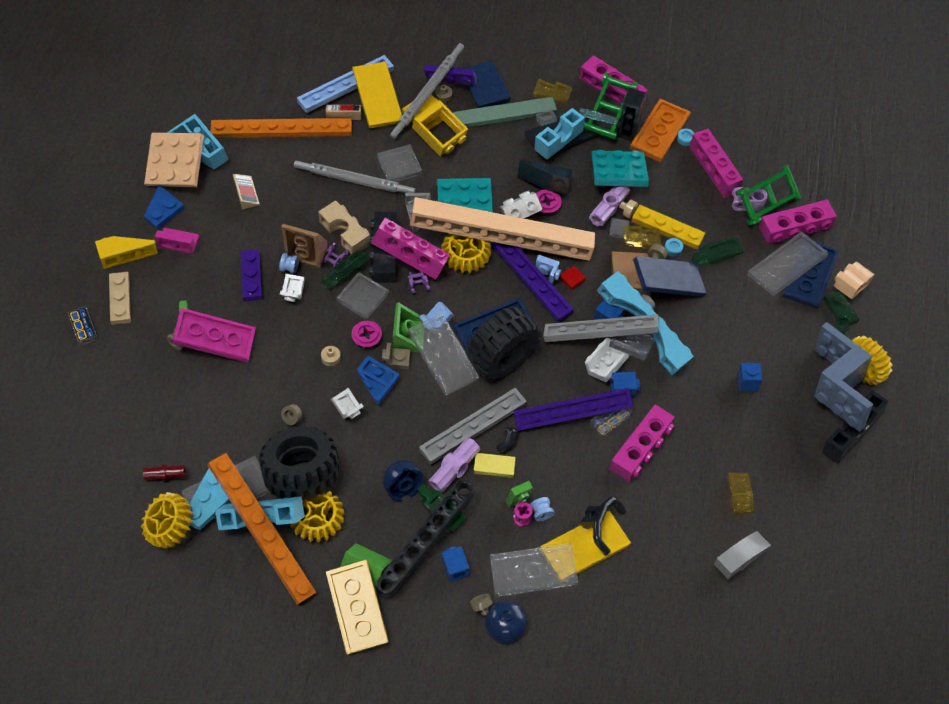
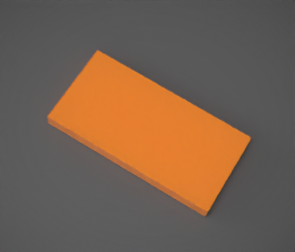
(660, 130)

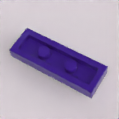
(454, 75)
(251, 275)

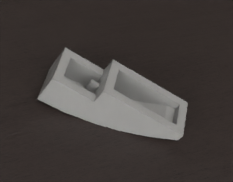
(741, 554)

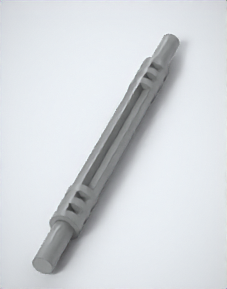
(427, 90)
(353, 177)

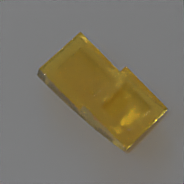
(559, 91)
(641, 237)
(741, 492)

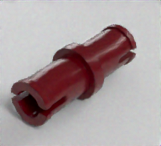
(164, 472)

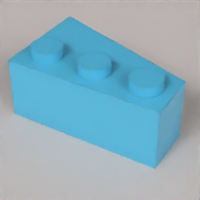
(212, 151)

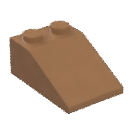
(306, 244)
(624, 264)

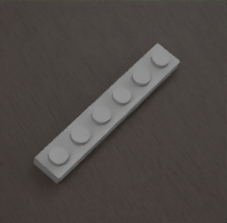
(601, 328)
(472, 426)

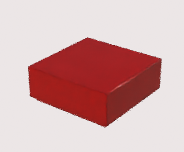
(572, 278)

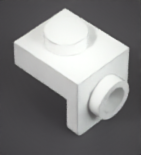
(292, 287)
(347, 404)

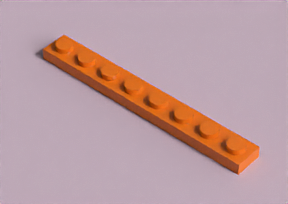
(281, 128)
(261, 528)

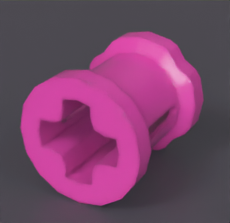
(520, 510)

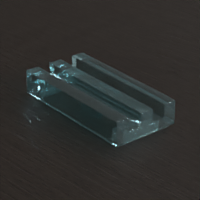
(598, 116)

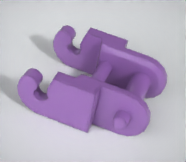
(339, 258)
(423, 279)

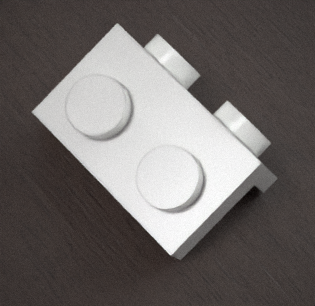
(523, 206)
(605, 361)

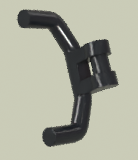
(595, 517)

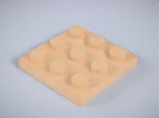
(174, 159)

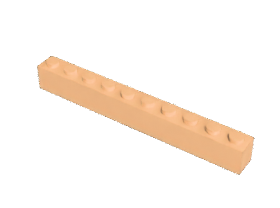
(502, 229)

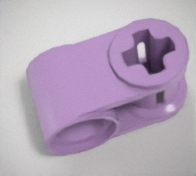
(757, 199)

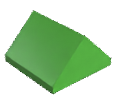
(403, 321)
(376, 562)

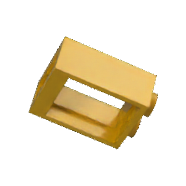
(449, 118)

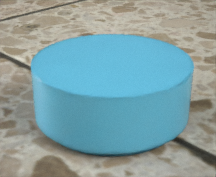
(684, 137)
(674, 247)

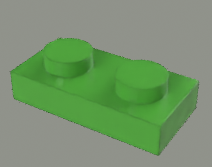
(519, 494)

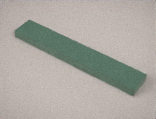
(505, 112)

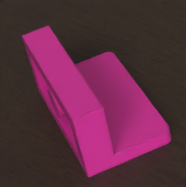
(177, 240)

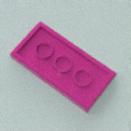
(213, 335)

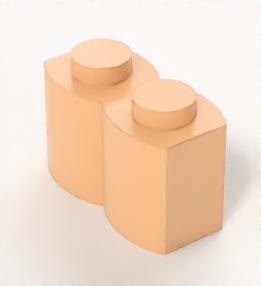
(853, 279)

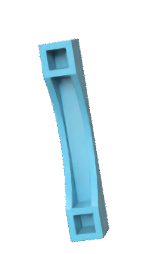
(620, 293)

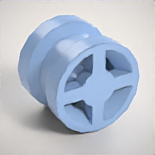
(289, 263)
(542, 509)

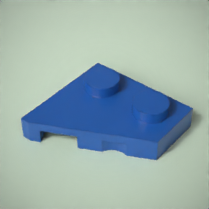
(162, 208)
(377, 378)

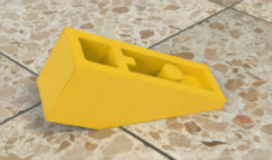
(121, 250)

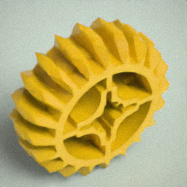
(469, 256)
(880, 364)
(320, 506)
(167, 520)

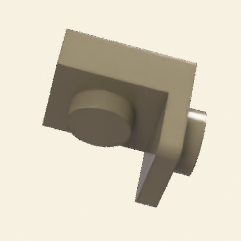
(396, 357)

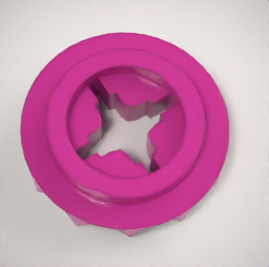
(552, 198)
(371, 328)

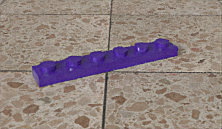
(534, 280)
(573, 408)

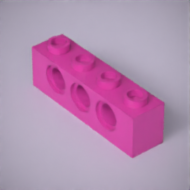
(593, 72)
(715, 162)
(796, 220)
(410, 248)
(657, 419)

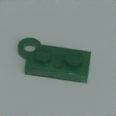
(841, 310)

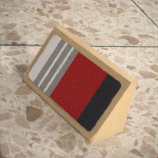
(344, 111)
(246, 191)

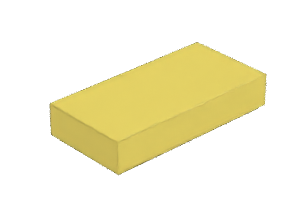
(494, 465)

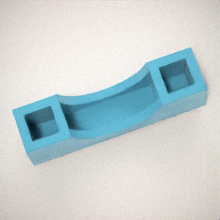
(277, 510)

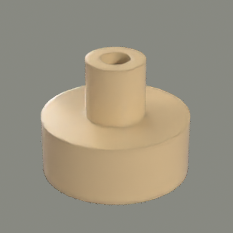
(629, 208)
(330, 356)

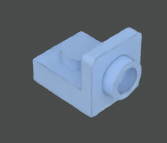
(548, 267)
(438, 308)

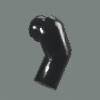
(510, 440)

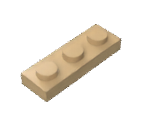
(119, 298)

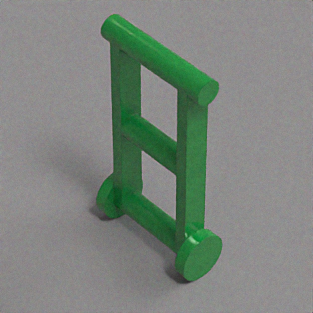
(606, 80)
(745, 191)

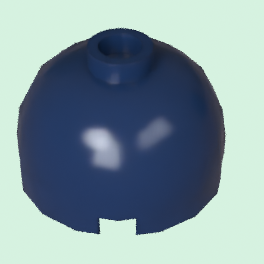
(402, 479)
(506, 622)

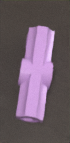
(609, 205)
(454, 465)

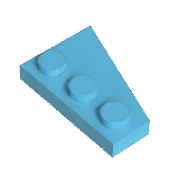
(206, 500)

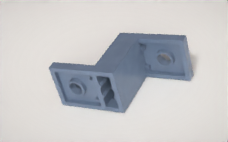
(845, 373)

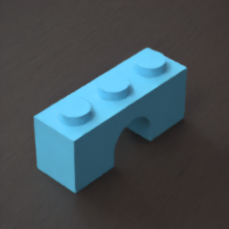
(550, 141)

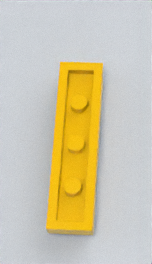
(668, 226)

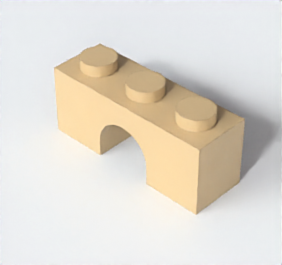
(337, 217)

